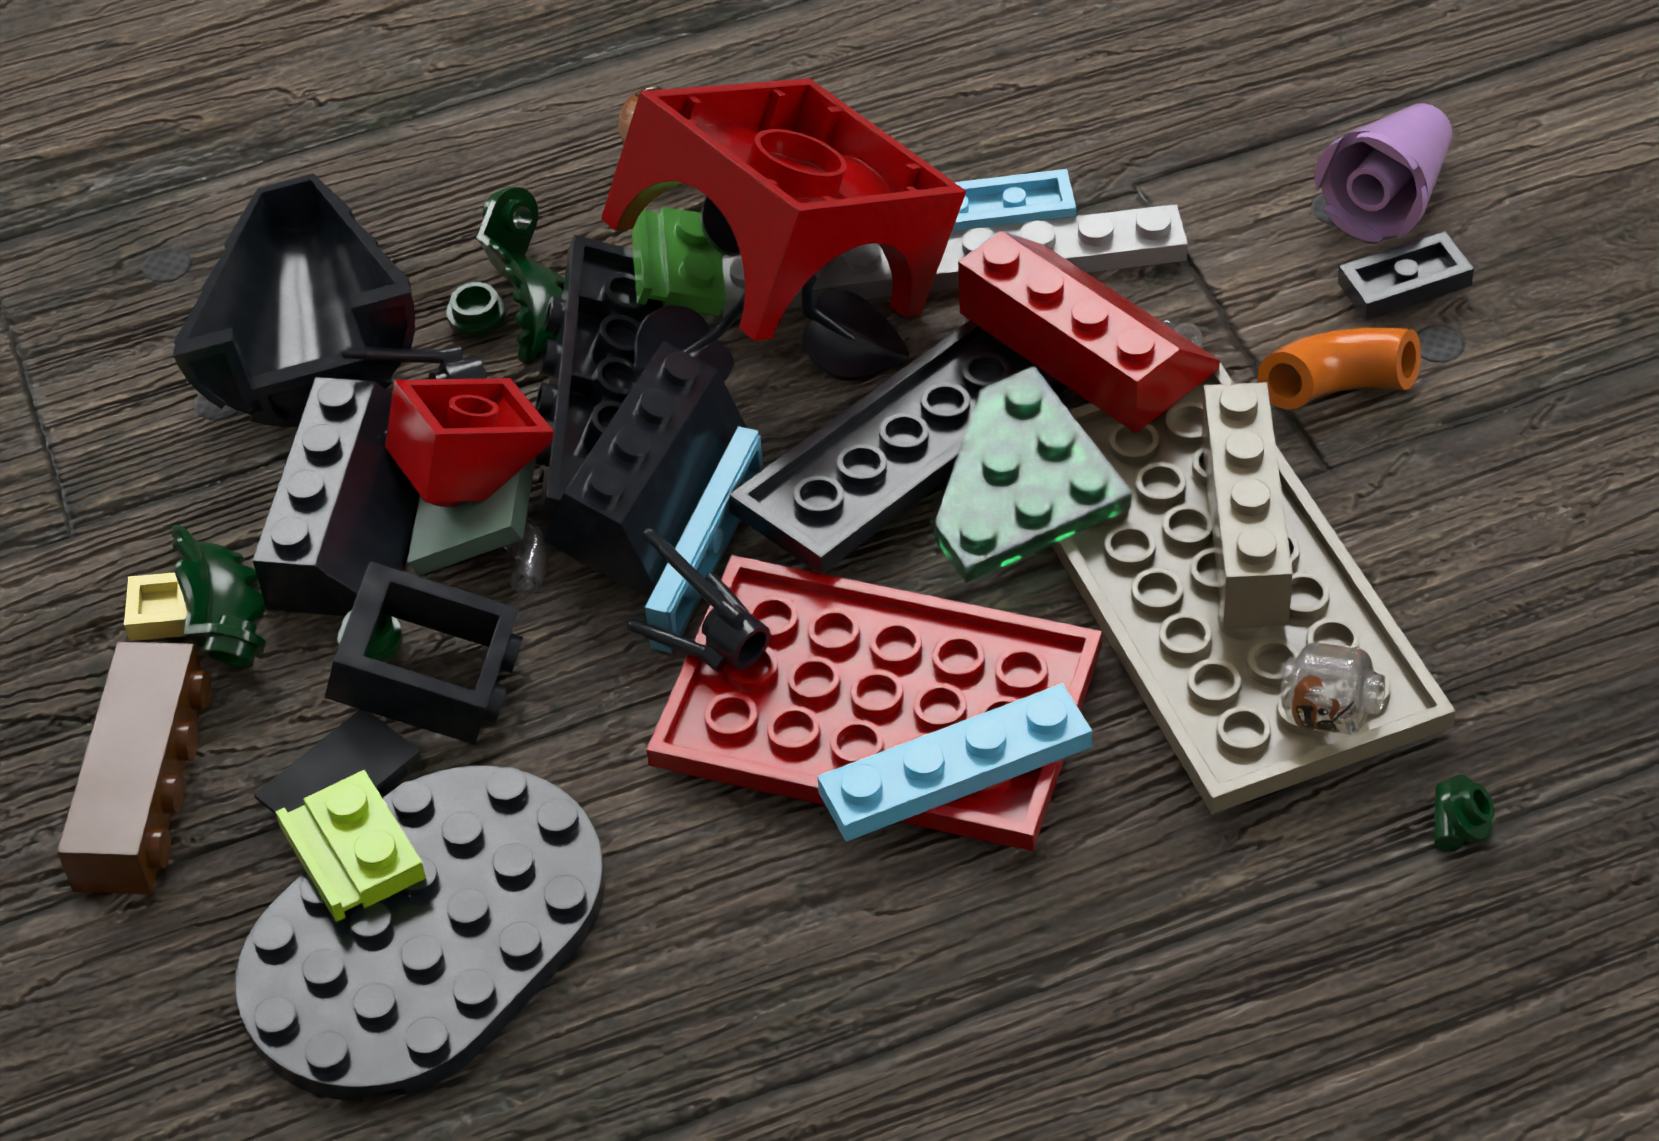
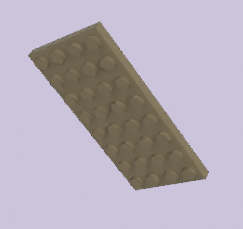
(1216, 687)

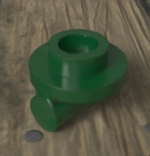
(1461, 813)

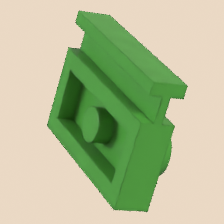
(677, 262)

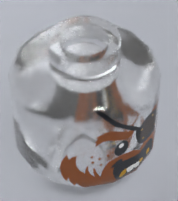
(1332, 688)

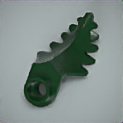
(506, 248)
(218, 600)

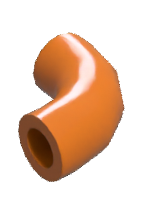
(1339, 363)

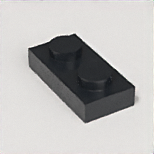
(1405, 275)

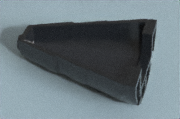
(287, 300)

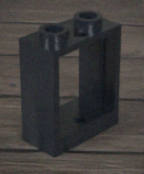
(410, 695)

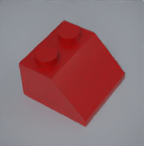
(462, 436)

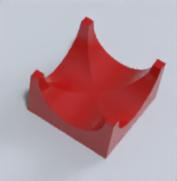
(795, 184)

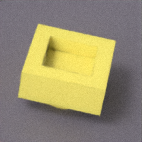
(154, 607)

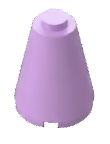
(1384, 172)

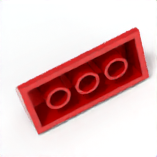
(1079, 330)

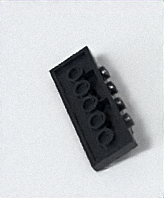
(588, 359)

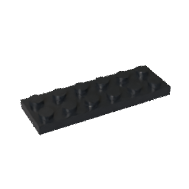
(877, 452)

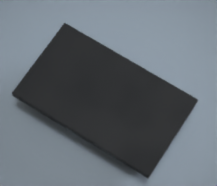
(354, 746)

